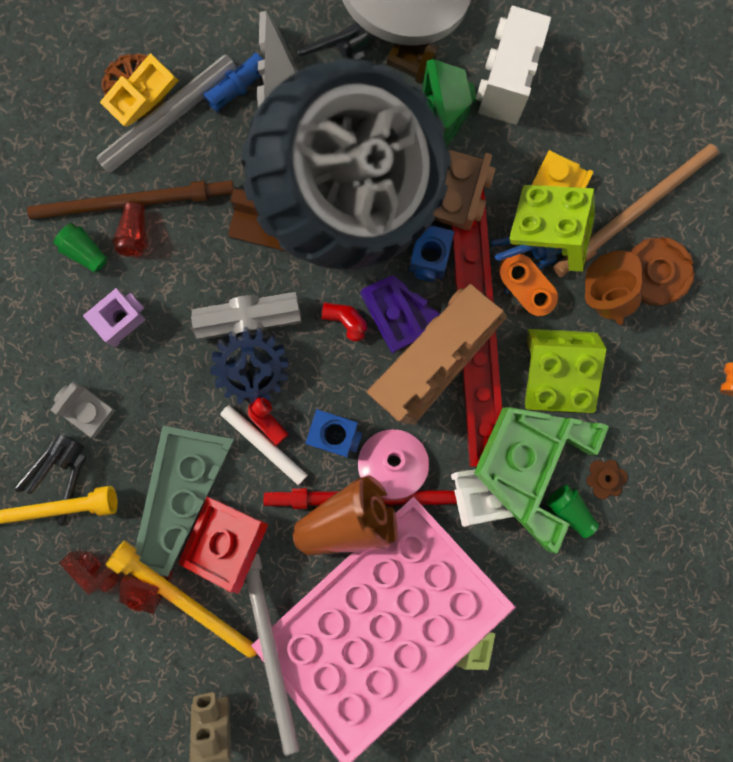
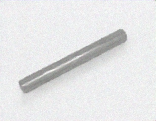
(164, 115)

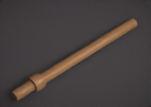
(642, 205)

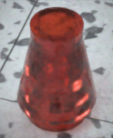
(131, 234)

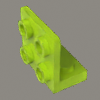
(556, 220)
(564, 370)

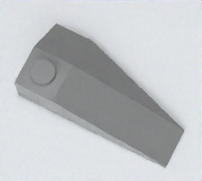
(278, 60)

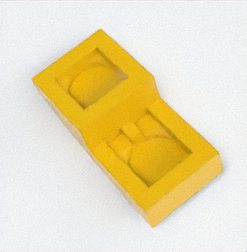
(141, 92)

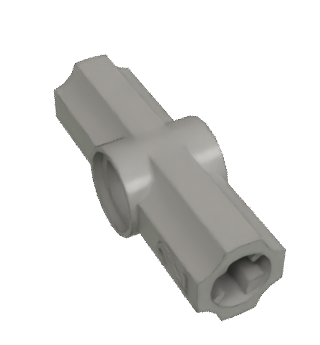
(247, 312)

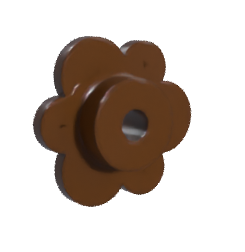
(599, 471)

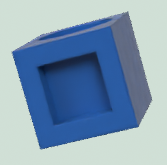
(438, 240)
(322, 422)

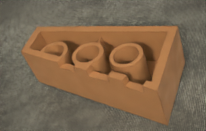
(437, 355)

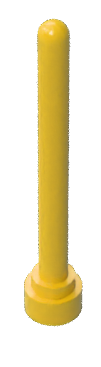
(101, 501)
(127, 561)

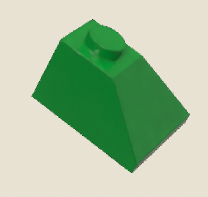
(448, 95)

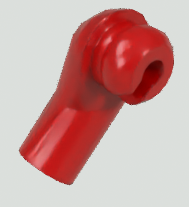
(349, 317)
(260, 414)

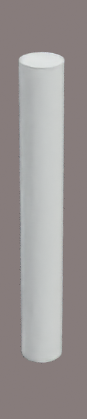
(263, 444)

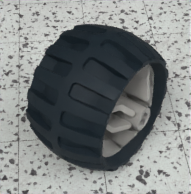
(394, 146)

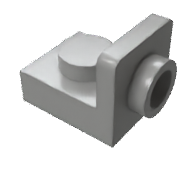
(82, 408)

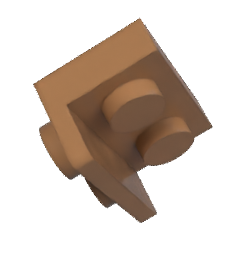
(465, 185)

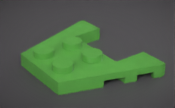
(522, 460)

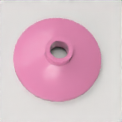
(398, 480)

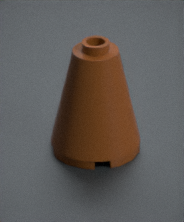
(348, 521)

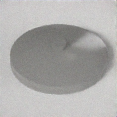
(408, 20)

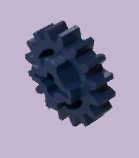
(263, 364)

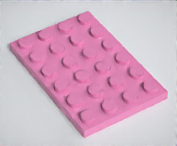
(384, 631)

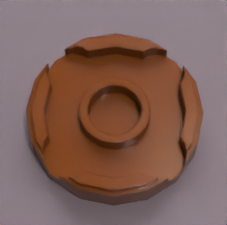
(662, 284)

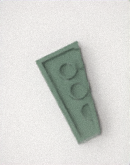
(177, 490)

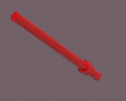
(300, 498)

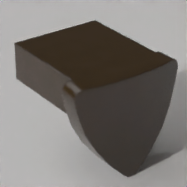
(412, 59)

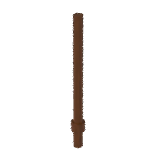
(198, 191)

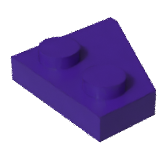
(397, 312)

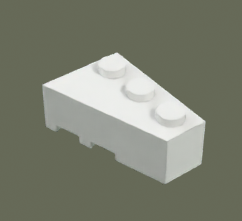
(512, 64)

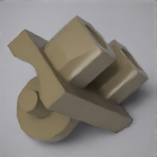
(210, 729)

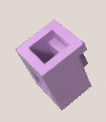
(103, 316)

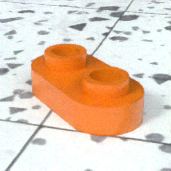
(528, 285)

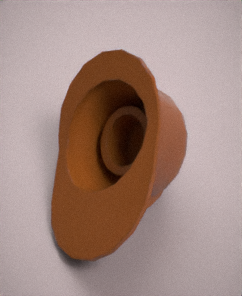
(614, 285)

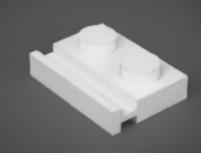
(476, 501)

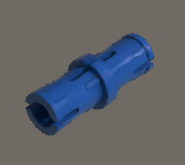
(234, 83)

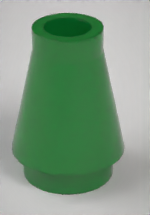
(79, 247)
(570, 507)

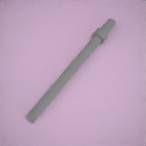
(271, 658)

